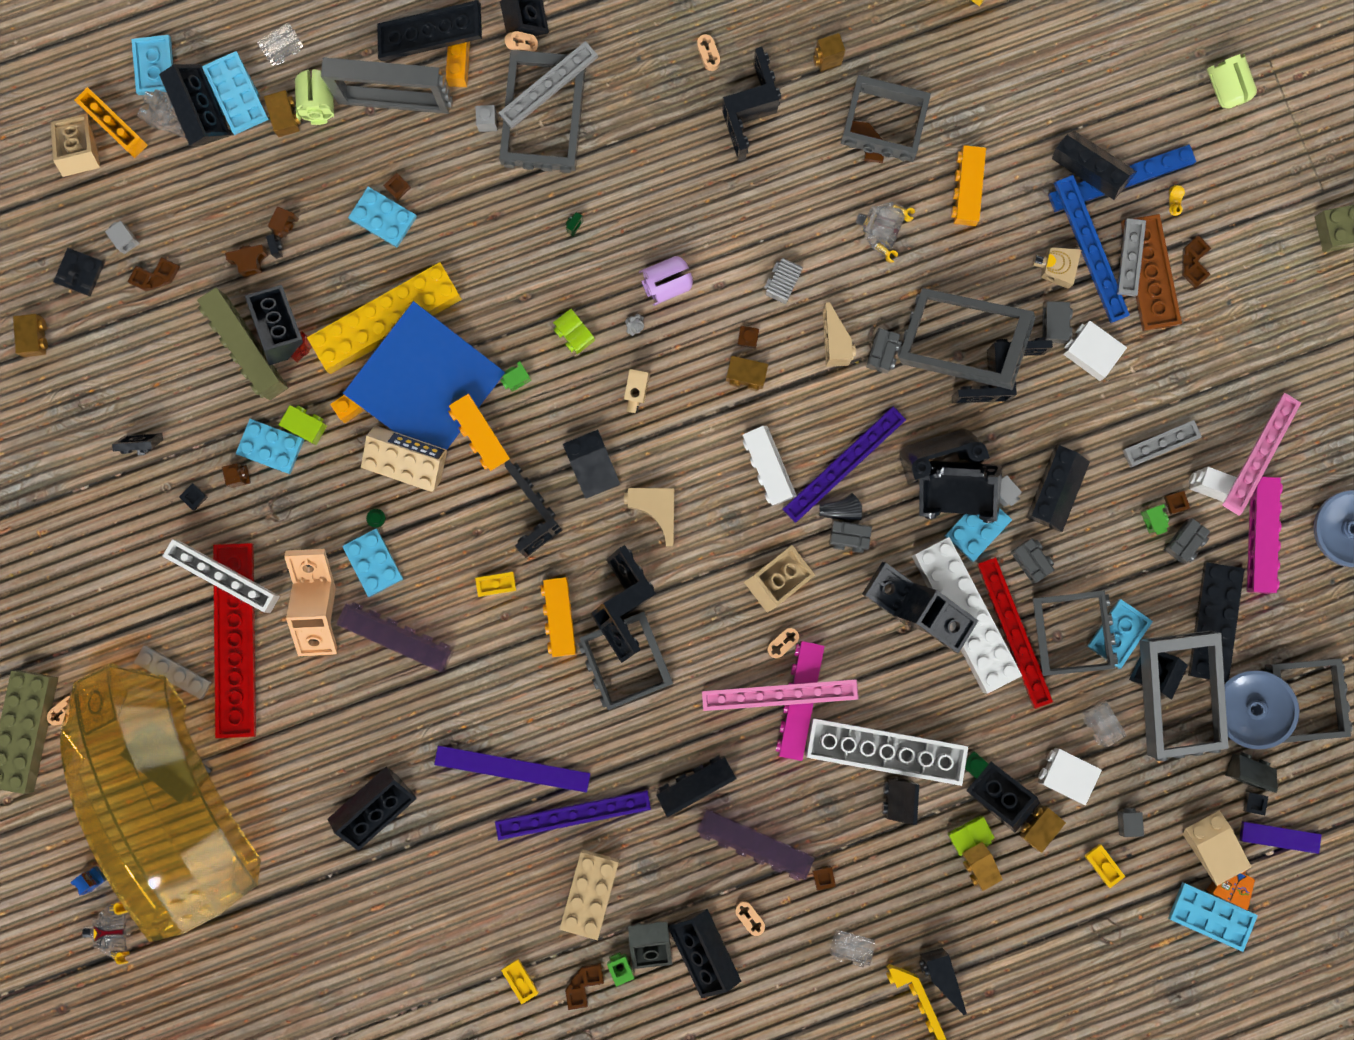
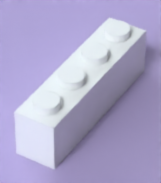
(769, 465)

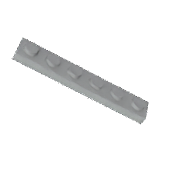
(548, 85)

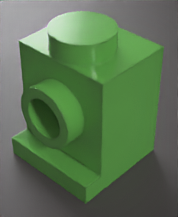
(515, 377)
(1156, 520)
(620, 976)

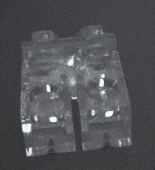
(160, 113)

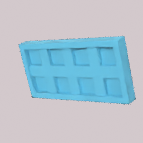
(235, 93)
(1212, 917)

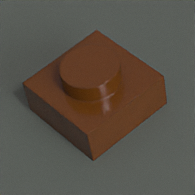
(397, 186)
(748, 337)
(1177, 502)
(824, 878)

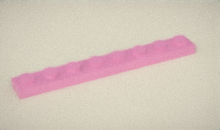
(1261, 454)
(780, 695)

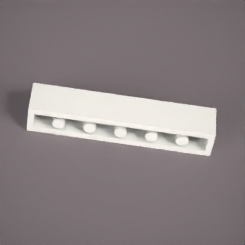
(221, 576)

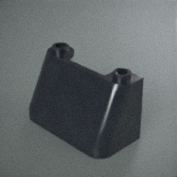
(917, 455)
(961, 490)

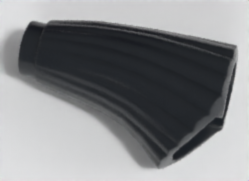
(846, 509)

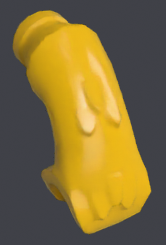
(1175, 197)

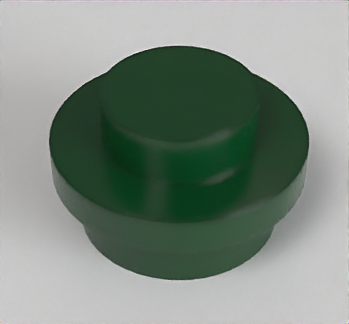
(376, 518)

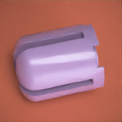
(669, 289)

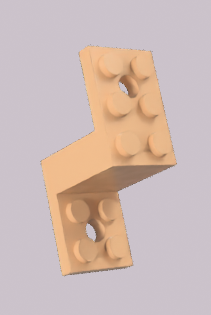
(311, 602)

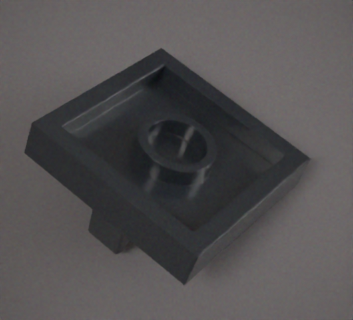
(78, 272)
(142, 443)

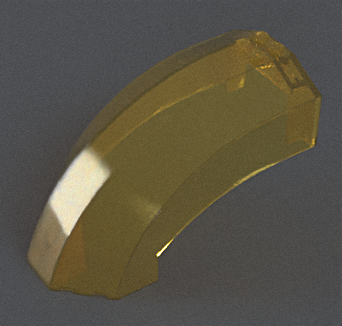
(151, 803)

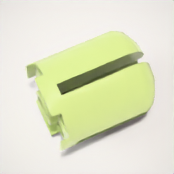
(1232, 81)
(313, 98)

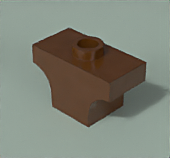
(248, 259)

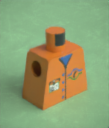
(1235, 890)

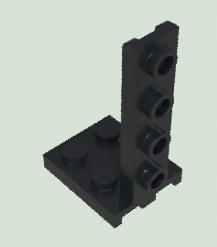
(542, 532)

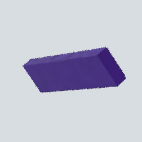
(1280, 837)

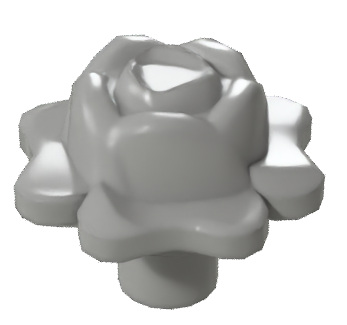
(634, 324)

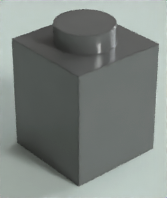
(1130, 822)

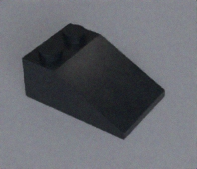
(591, 464)
(1003, 796)
(901, 800)
(938, 967)

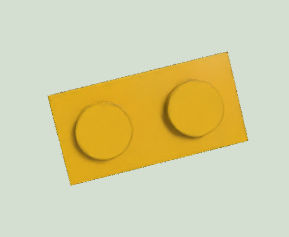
(495, 584)
(1104, 866)
(520, 981)

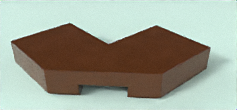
(866, 129)
(1191, 268)
(162, 275)
(586, 976)

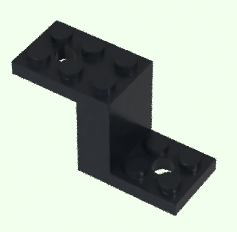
(751, 104)
(995, 360)
(636, 593)
(920, 607)

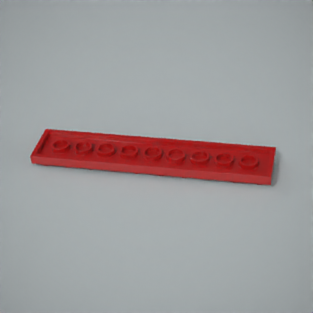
(234, 649)

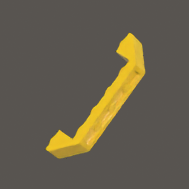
(901, 977)

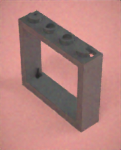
(892, 92)
(1109, 638)
(598, 680)
(1339, 688)

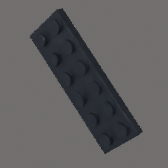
(429, 30)
(1217, 612)

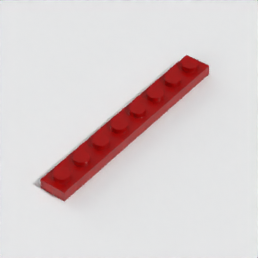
(1014, 633)

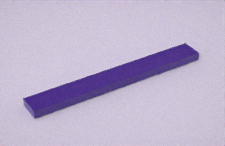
(844, 464)
(512, 768)
(572, 815)

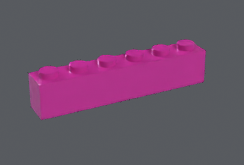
(1264, 537)
(798, 716)

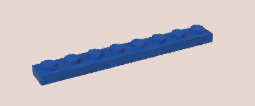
(1145, 170)
(1091, 248)

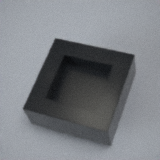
(275, 246)
(193, 496)
(1255, 803)

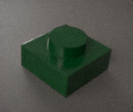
(573, 223)
(975, 764)

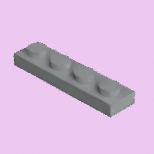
(1131, 257)
(1162, 443)
(175, 673)

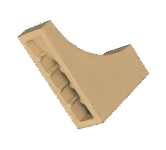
(657, 504)

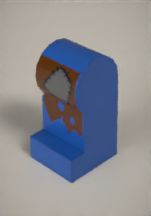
(88, 881)

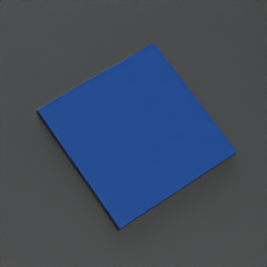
(418, 375)

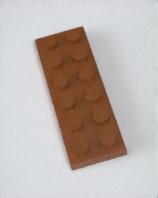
(1156, 289)

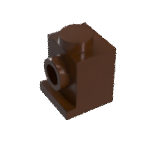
(282, 222)
(236, 475)

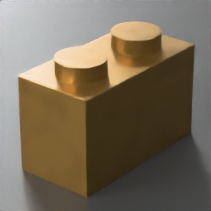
(829, 52)
(281, 113)
(30, 335)
(746, 373)
(1042, 828)
(982, 867)

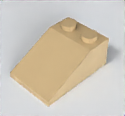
(74, 145)
(837, 341)
(779, 579)
(1217, 848)

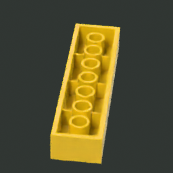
(369, 325)

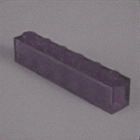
(395, 637)
(756, 844)

